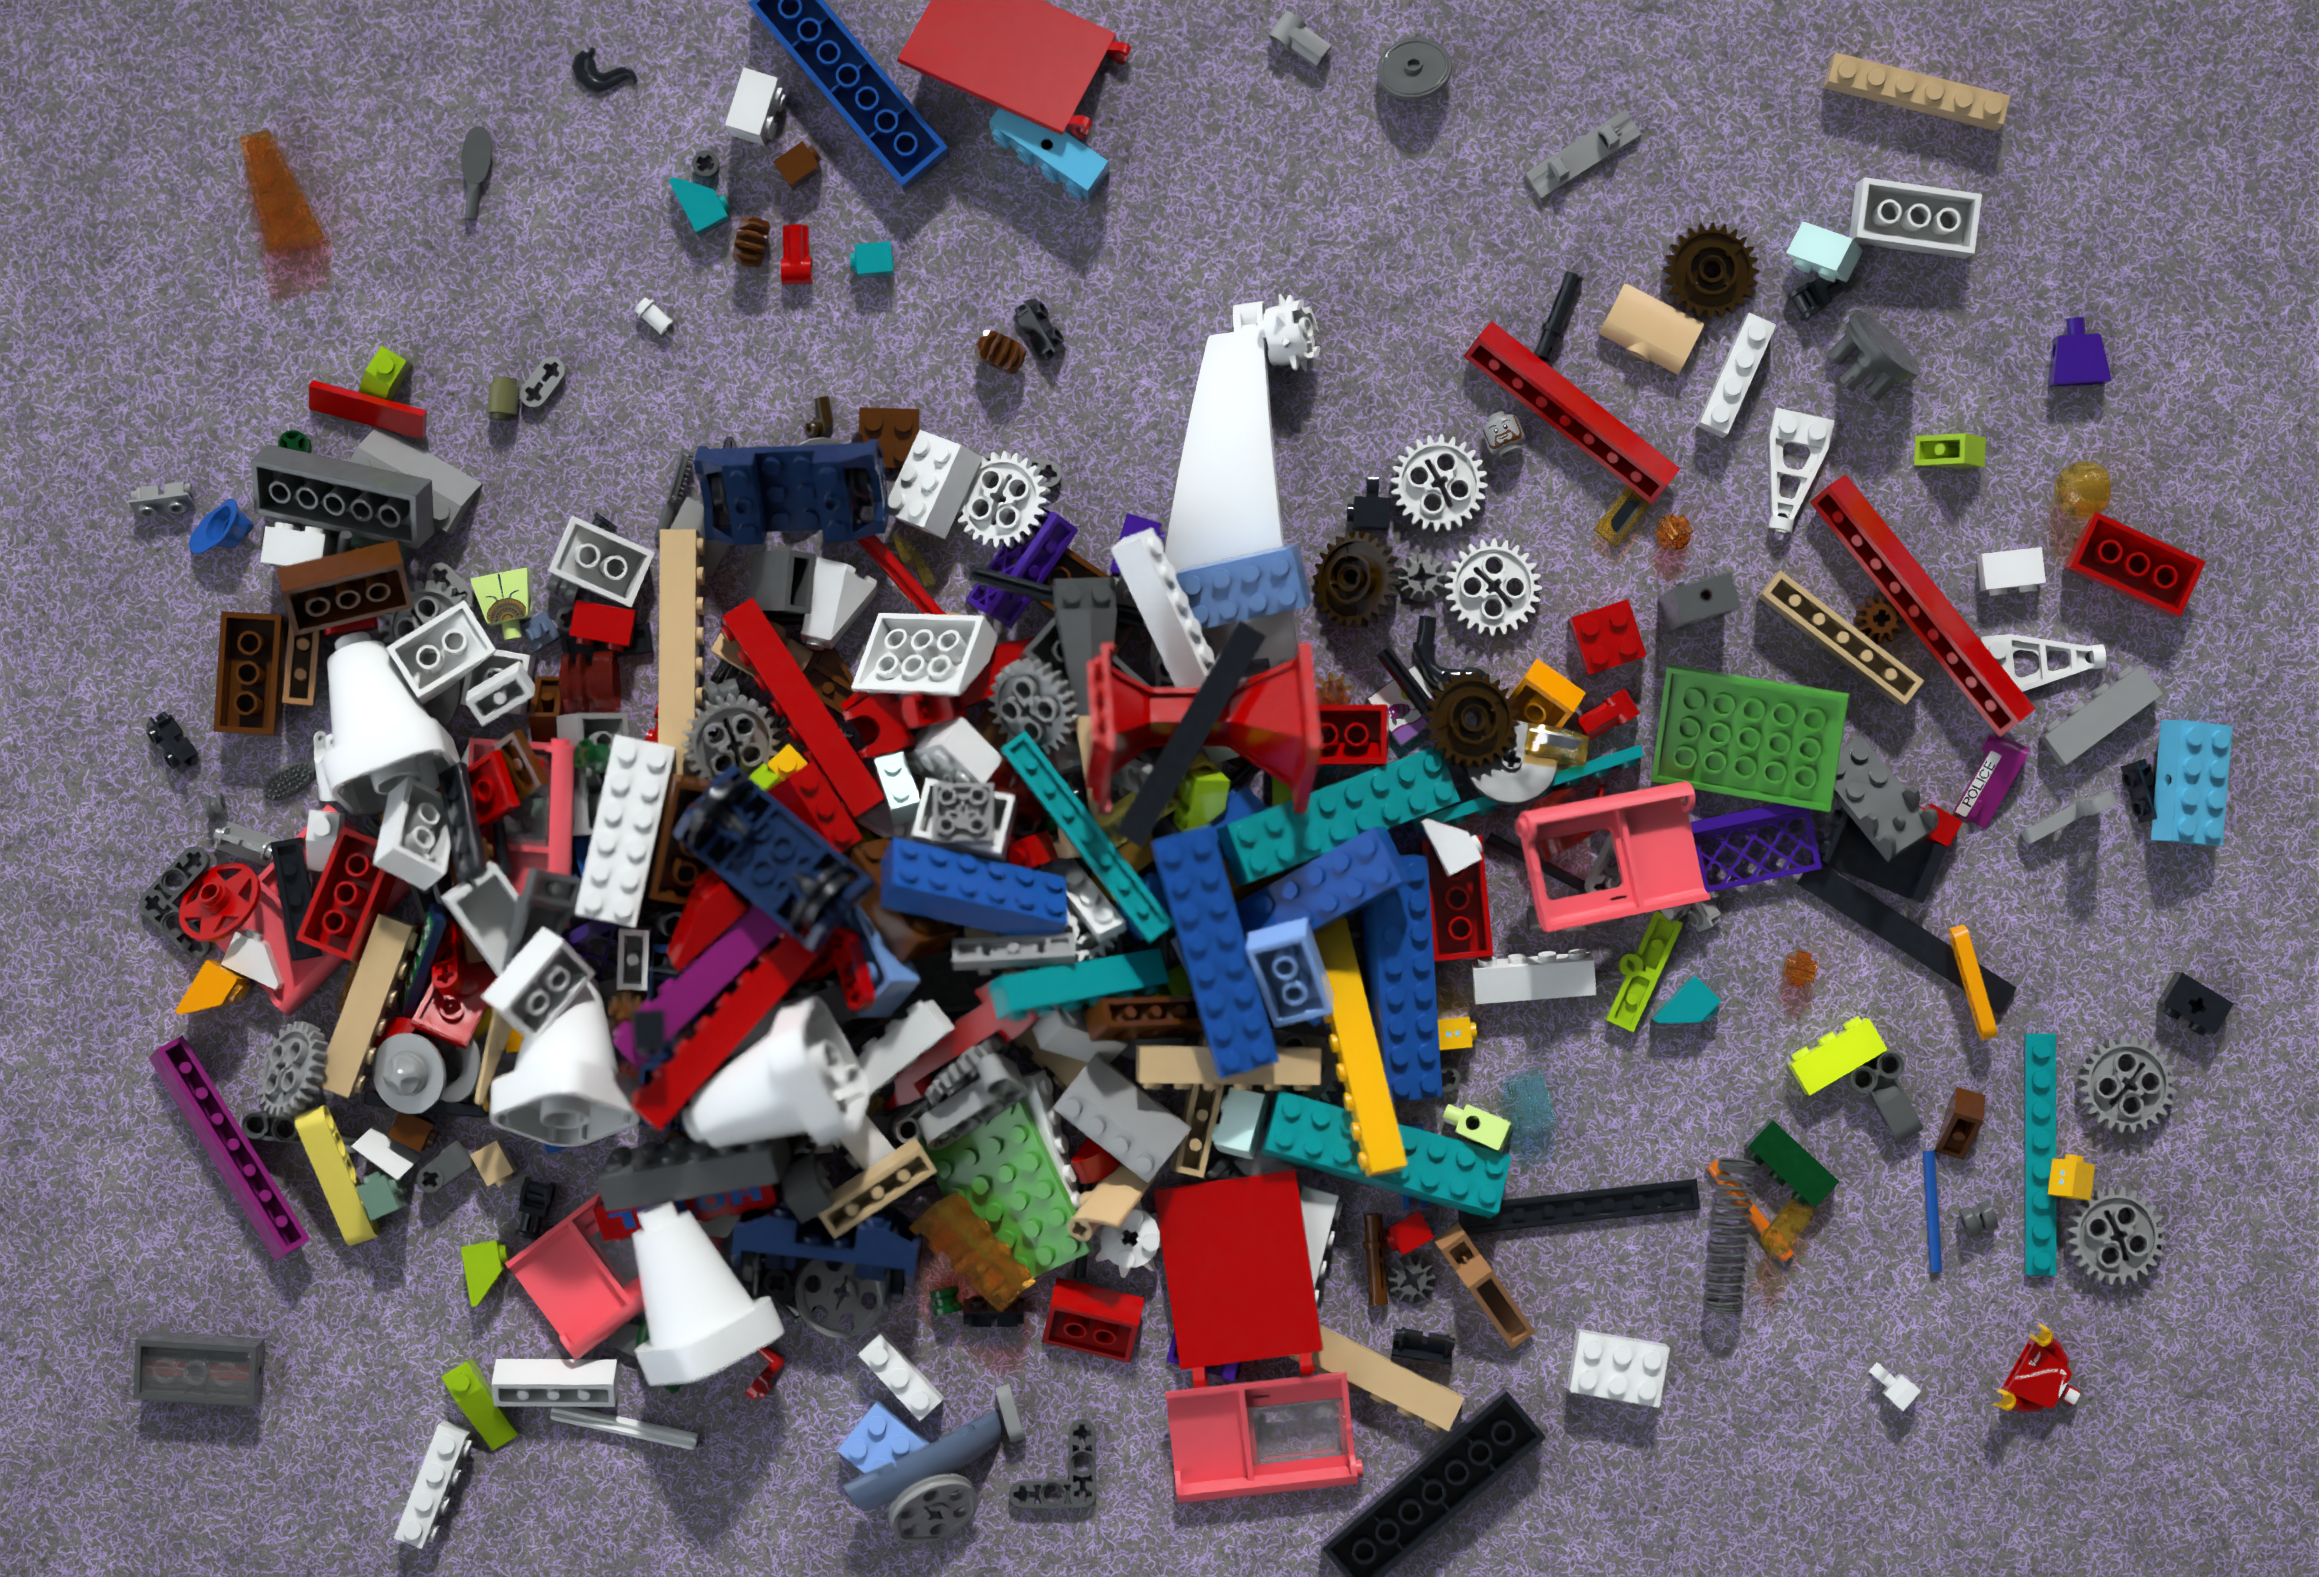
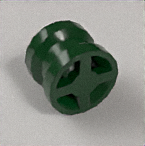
(291, 440)
(592, 756)
(946, 1300)

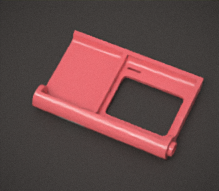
(1650, 846)

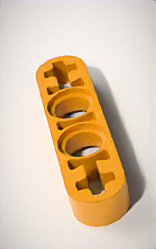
(1973, 982)

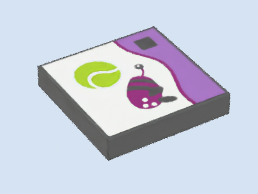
(1404, 718)

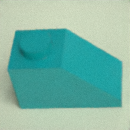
(701, 205)
(1689, 1004)

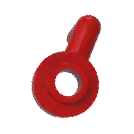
(761, 1385)

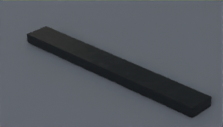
(1190, 734)
(1898, 931)
(1586, 1206)

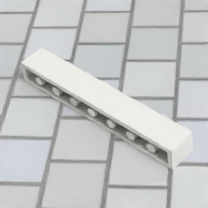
(1167, 615)

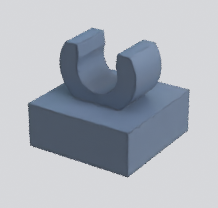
(540, 631)

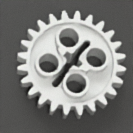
(1463, 471)
(1026, 507)
(1512, 568)

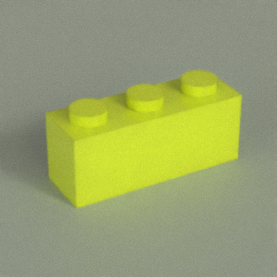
(1836, 1055)

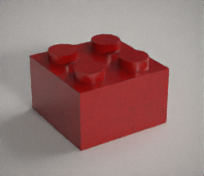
(1607, 637)

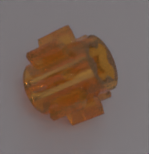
(1673, 532)
(1338, 683)
(1800, 968)
(623, 1004)

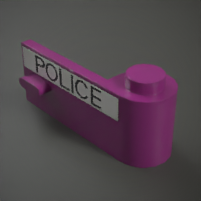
(1992, 779)

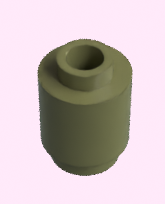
(503, 398)

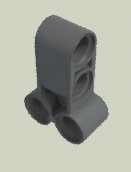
(1889, 1095)

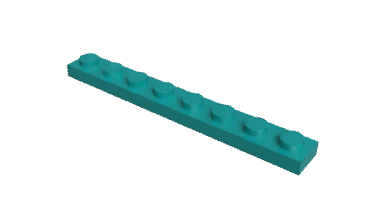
(1569, 777)
(1087, 837)
(2039, 1149)

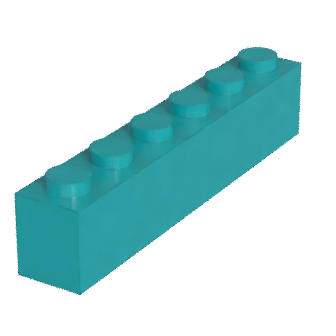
(1078, 984)

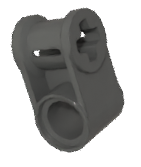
(448, 1165)

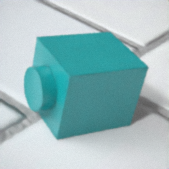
(873, 259)

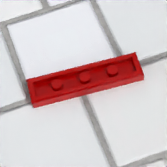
(367, 409)

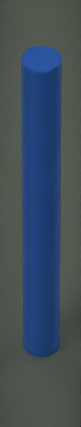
(1932, 1210)

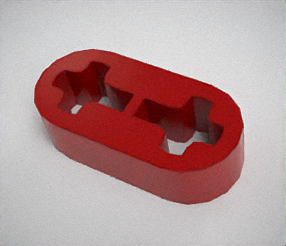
(357, 626)

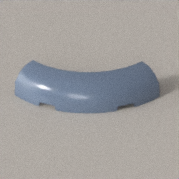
(934, 1459)

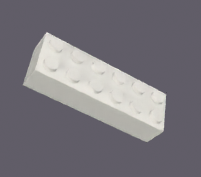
(625, 831)

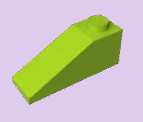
(476, 1401)

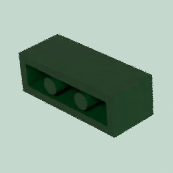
(1790, 1164)

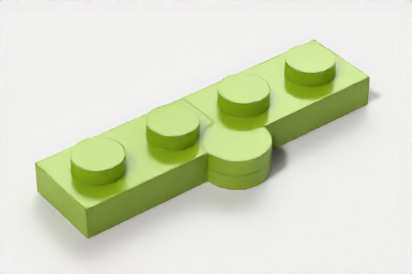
(1642, 971)

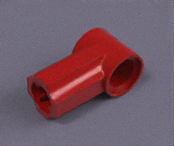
(796, 255)
(1614, 711)

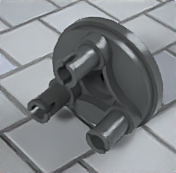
(1878, 351)

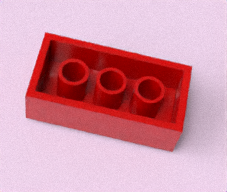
(347, 898)
(1458, 909)

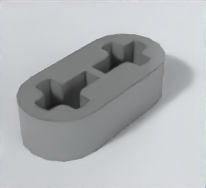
(537, 378)
(454, 579)
(1010, 1413)

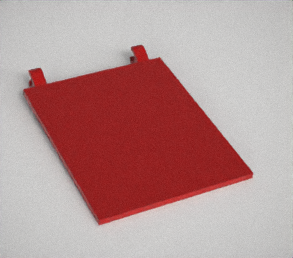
(1014, 56)
(1238, 1272)

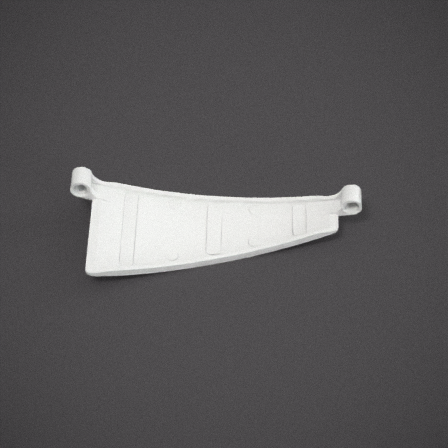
(1228, 475)

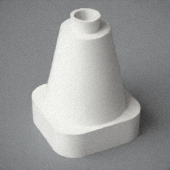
(378, 729)
(567, 1081)
(784, 1085)
(693, 1302)

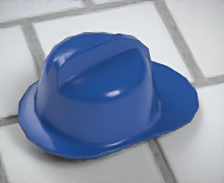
(221, 528)

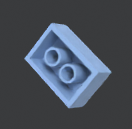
(1290, 972)
(880, 1439)

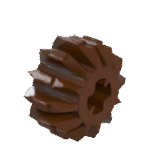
(751, 241)
(1000, 351)
(1873, 608)

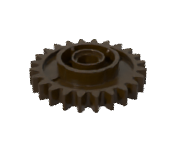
(1726, 255)
(1358, 602)
(1449, 723)

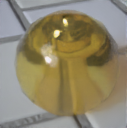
(2082, 489)

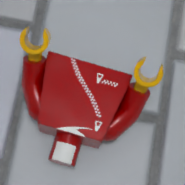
(2039, 1377)

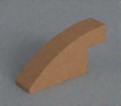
(1484, 1285)

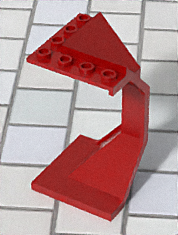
(1266, 721)

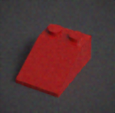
(707, 913)

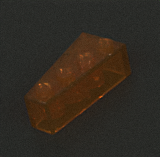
(281, 203)
(974, 1250)

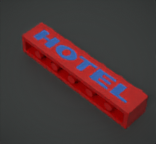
(624, 1222)

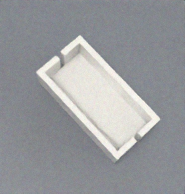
(485, 912)

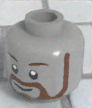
(1503, 434)

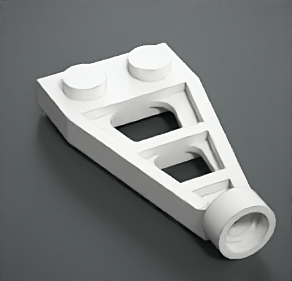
(1801, 430)
(2004, 646)

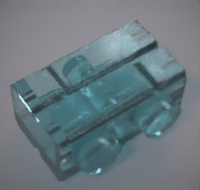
(1529, 1100)

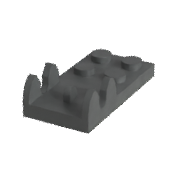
(1880, 802)

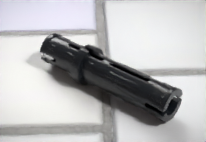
(1553, 328)

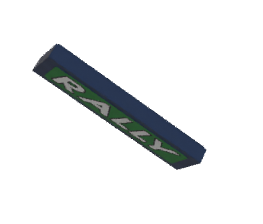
(422, 960)

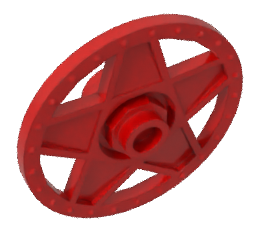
(219, 901)

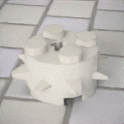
(1290, 333)
(1128, 1254)

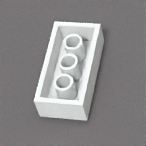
(1915, 218)

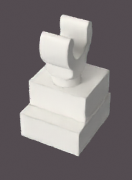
(1897, 1389)

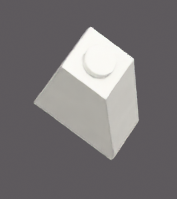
(836, 603)

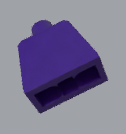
(2078, 357)

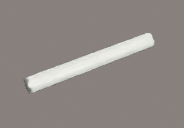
(625, 1426)

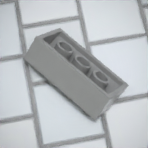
(450, 487)
(589, 785)
(1122, 1118)

